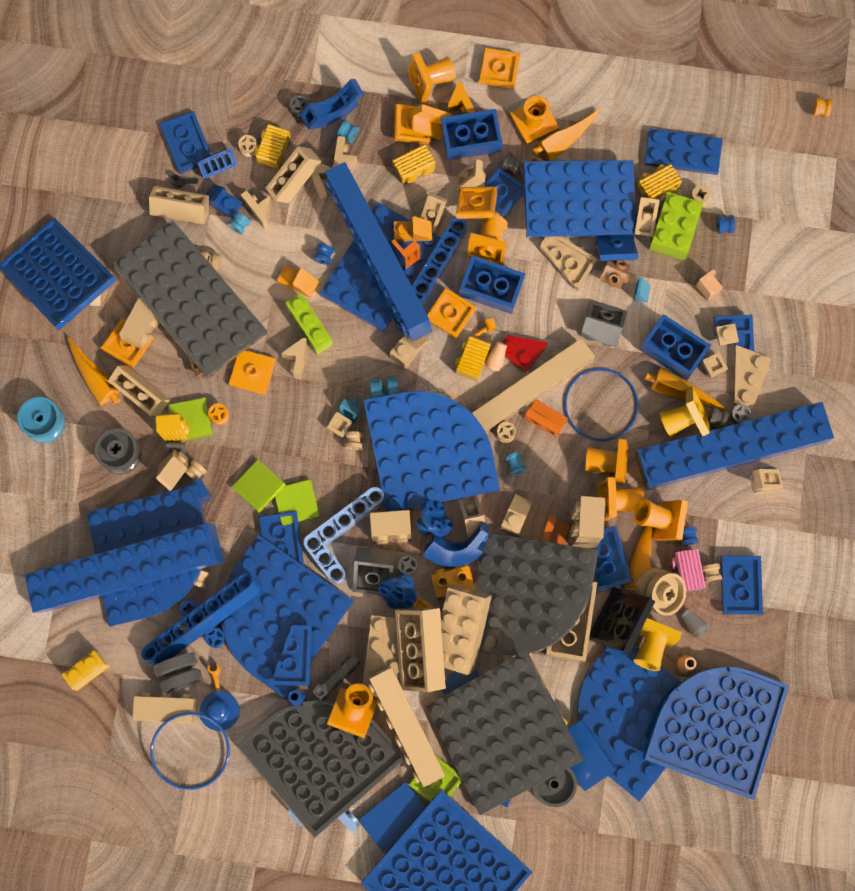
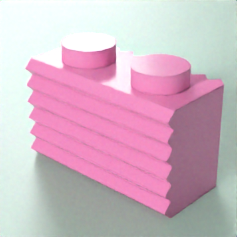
(689, 568)

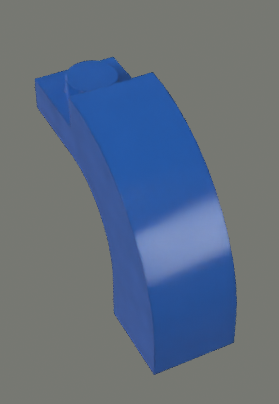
(335, 108)
(457, 553)

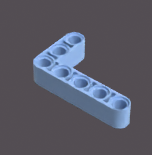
(339, 529)

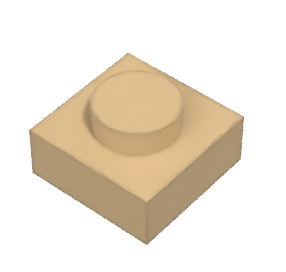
(726, 334)
(714, 365)
(339, 425)

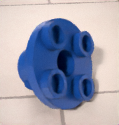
(433, 519)
(398, 591)
(220, 707)

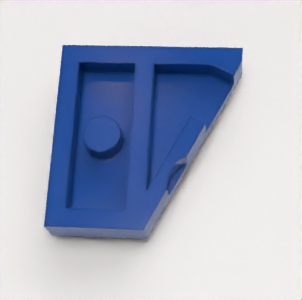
(744, 328)

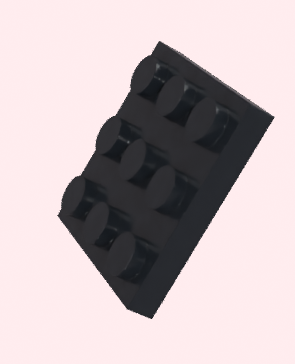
(621, 620)

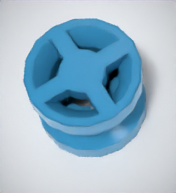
(348, 131)
(238, 223)

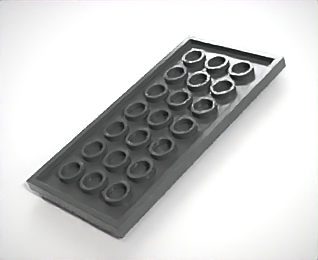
(190, 299)

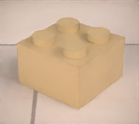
(390, 526)

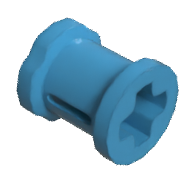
(516, 463)

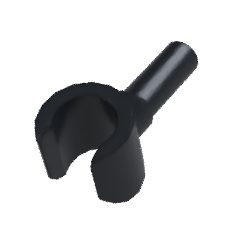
(179, 184)

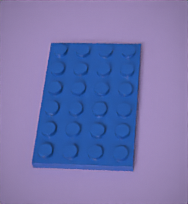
(579, 198)
(56, 273)
(354, 285)

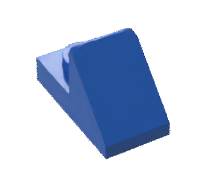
(223, 201)

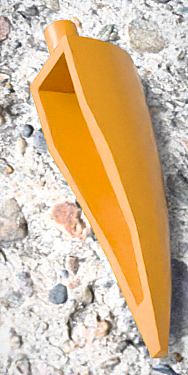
(559, 141)
(94, 377)
(675, 386)
(641, 557)

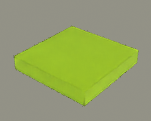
(196, 415)
(258, 486)
(298, 498)
(447, 784)

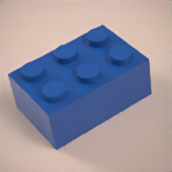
(471, 134)
(491, 284)
(675, 347)

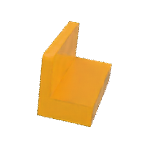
(427, 121)

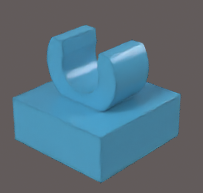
(350, 409)

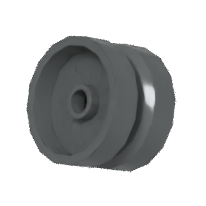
(121, 461)
(179, 676)
(561, 794)

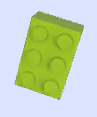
(676, 226)

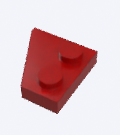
(523, 351)

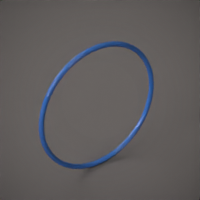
(593, 438)
(196, 787)

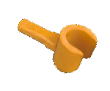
(489, 326)
(215, 676)

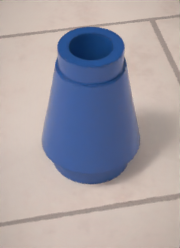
(301, 697)

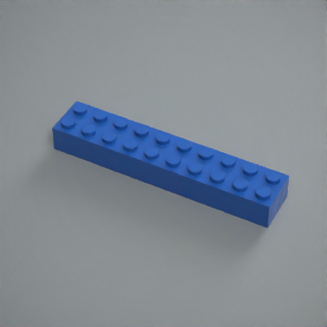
(377, 252)
(734, 445)
(124, 568)

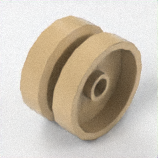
(664, 588)

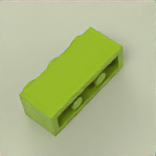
(309, 323)

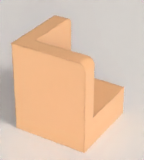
(709, 285)

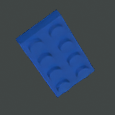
(683, 151)

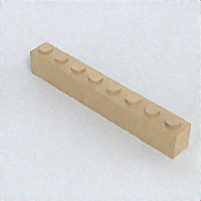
(533, 385)

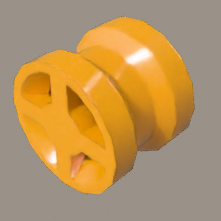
(822, 107)
(217, 410)

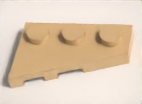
(569, 259)
(749, 375)

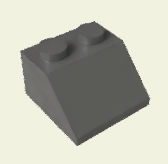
(603, 323)
(371, 568)

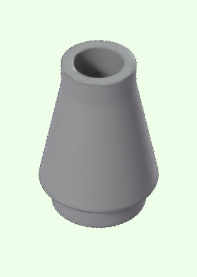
(695, 624)

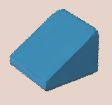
(642, 290)

